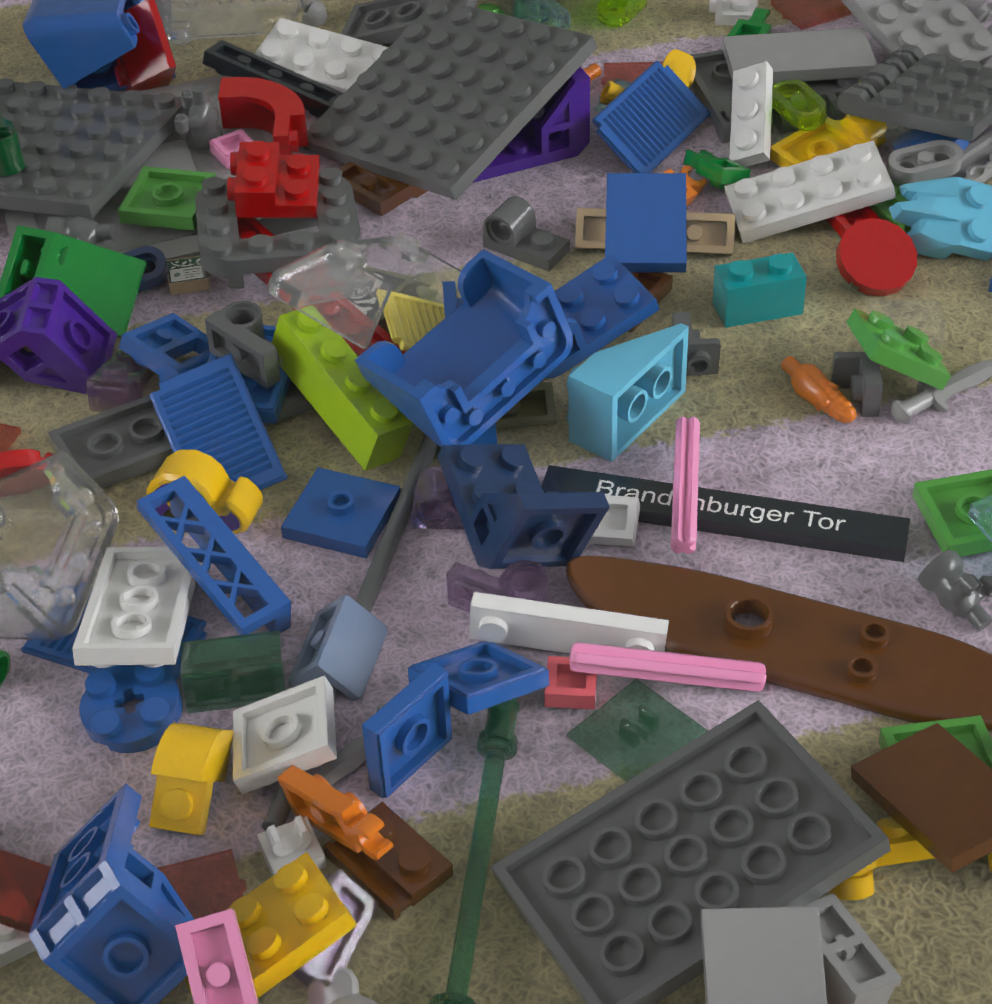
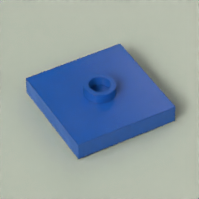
(341, 512)
(485, 675)
(408, 731)

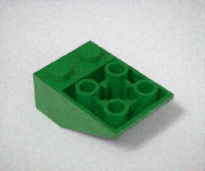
(96, 275)

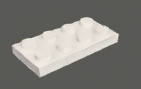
(319, 53)
(809, 191)
(135, 609)

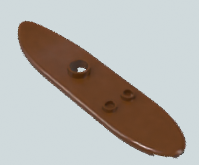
(802, 642)

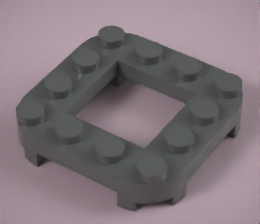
(230, 257)

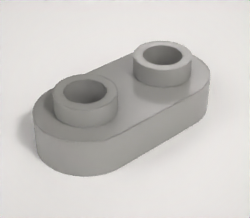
(924, 162)

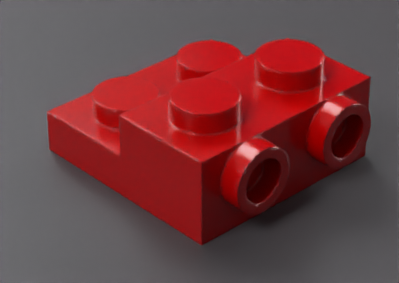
(273, 183)

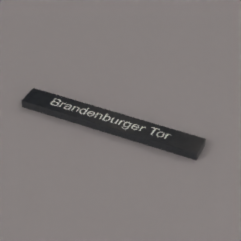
(751, 515)

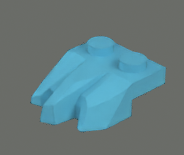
(947, 217)

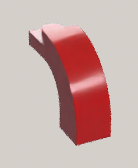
(264, 106)

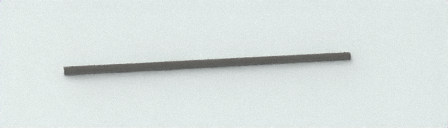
(280, 807)

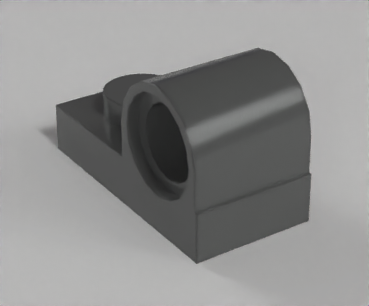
(514, 233)
(241, 332)

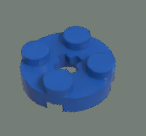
(113, 687)

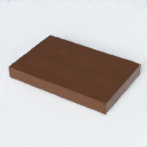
(934, 793)

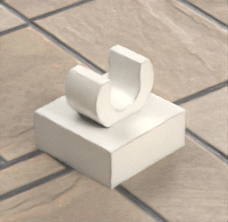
(289, 842)

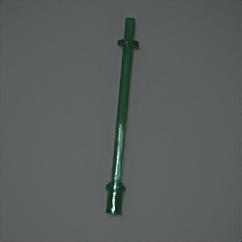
(497, 745)

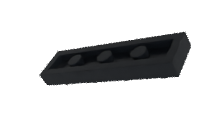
(236, 62)

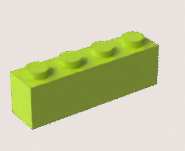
(332, 383)

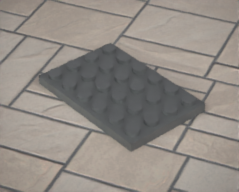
(710, 827)

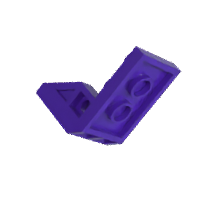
(552, 135)
(59, 329)

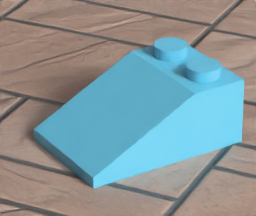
(626, 390)

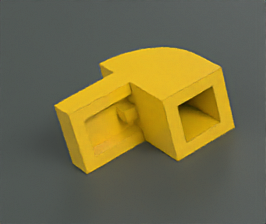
(186, 768)

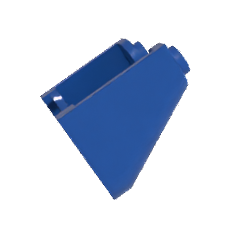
(80, 34)
(478, 356)

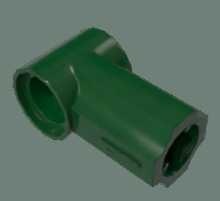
(10, 149)

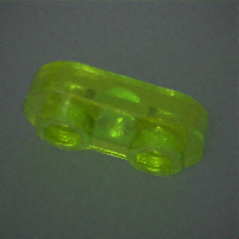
(618, 12)
(799, 104)

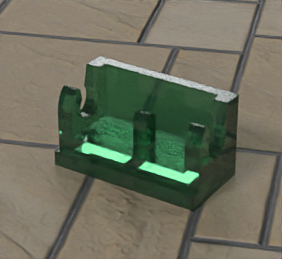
(231, 671)

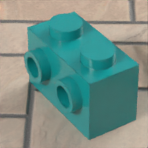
(759, 289)

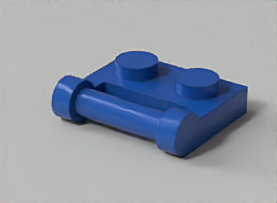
(164, 340)

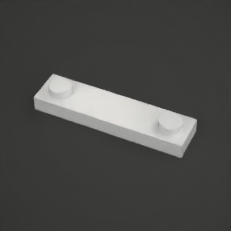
(559, 626)

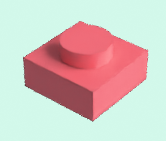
(567, 687)

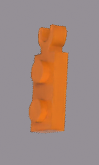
(334, 812)

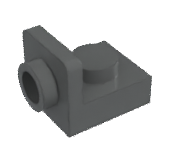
(703, 353)
(862, 377)

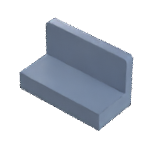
(342, 647)

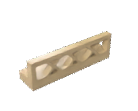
(704, 231)

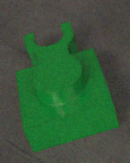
(718, 170)

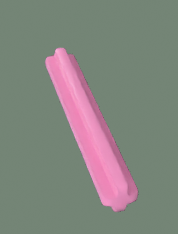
(685, 485)
(667, 667)

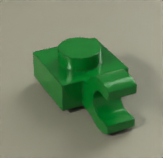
(754, 25)

